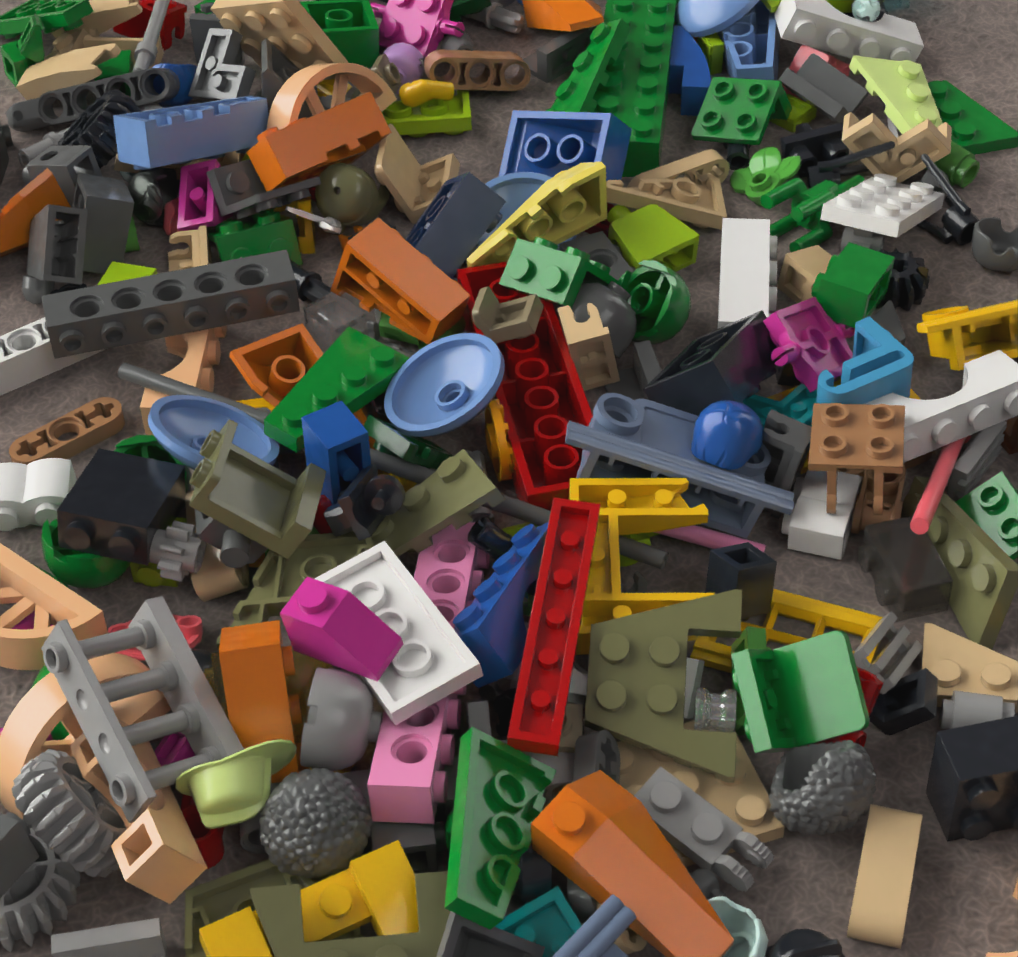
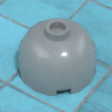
(338, 721)

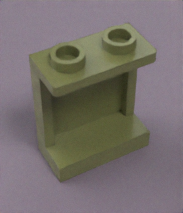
(254, 494)

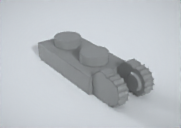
(701, 829)

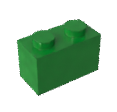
(853, 283)

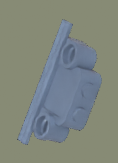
(655, 442)

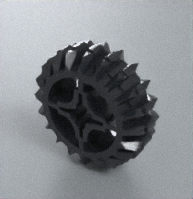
(96, 125)

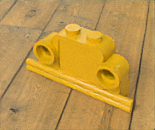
(970, 334)

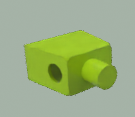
(652, 235)

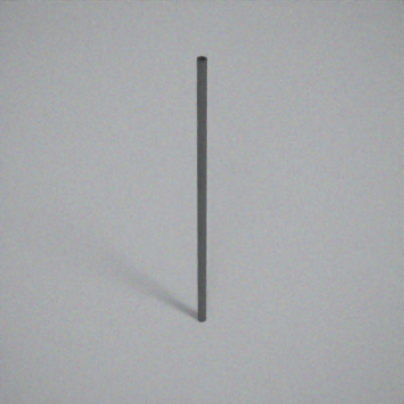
(388, 463)

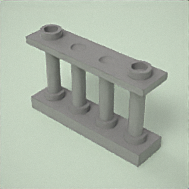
(172, 672)

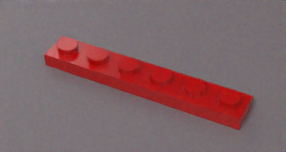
(554, 628)

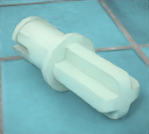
(866, 10)

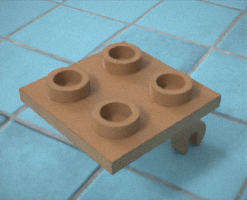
(857, 439)

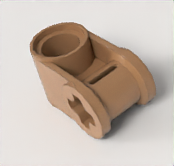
(892, 500)

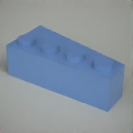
(752, 45)
(189, 131)

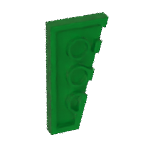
(52, 16)
(589, 68)
(349, 371)
(491, 826)

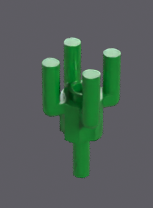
(805, 209)

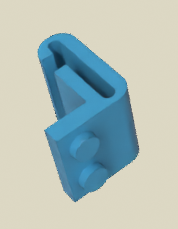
(876, 368)

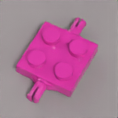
(416, 23)
(809, 341)

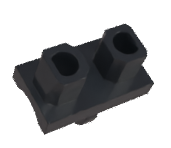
(814, 145)
(365, 503)

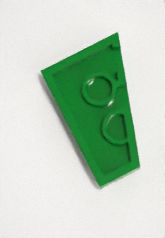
(971, 123)

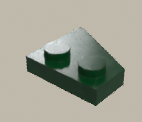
(410, 448)

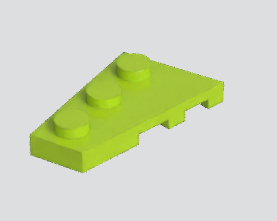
(431, 117)

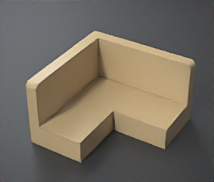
(905, 157)

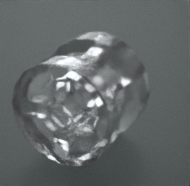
(715, 710)

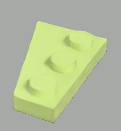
(901, 88)

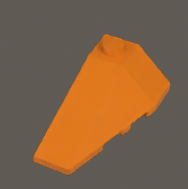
(562, 14)
(278, 364)
(614, 847)

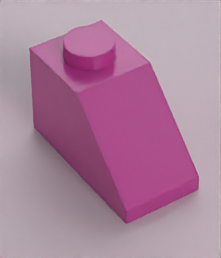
(196, 198)
(339, 629)

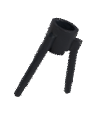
(830, 169)
(958, 219)

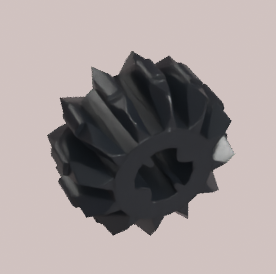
(907, 281)

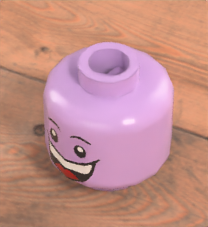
(407, 60)

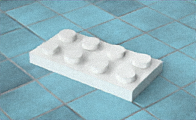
(883, 205)
(432, 654)

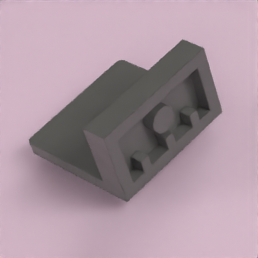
(241, 190)

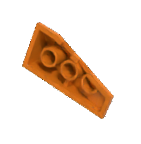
(23, 206)

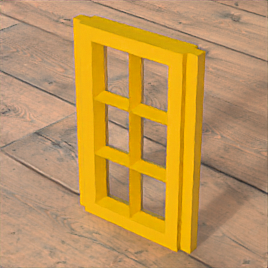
(797, 607)

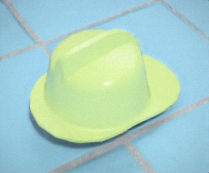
(237, 785)

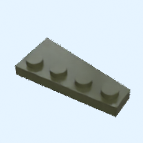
(436, 503)
(980, 570)

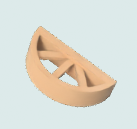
(301, 88)
(50, 600)
(46, 706)

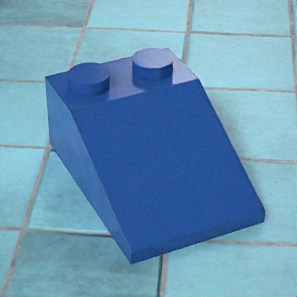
(560, 140)

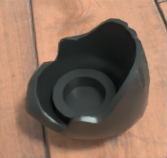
(151, 192)

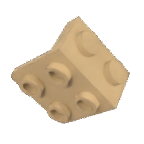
(406, 180)

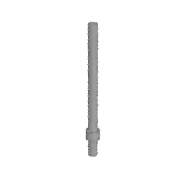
(146, 49)

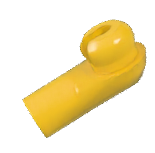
(424, 90)

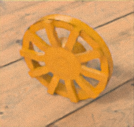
(497, 445)

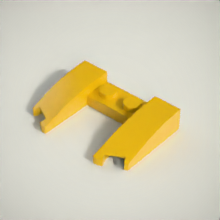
(627, 509)
(371, 890)

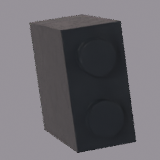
(120, 505)

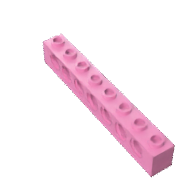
(411, 756)

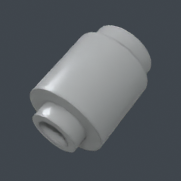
(973, 708)

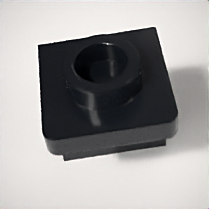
(907, 703)

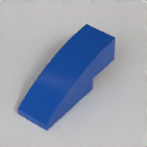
(688, 72)

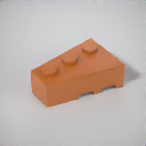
(318, 141)
(399, 282)
(257, 687)

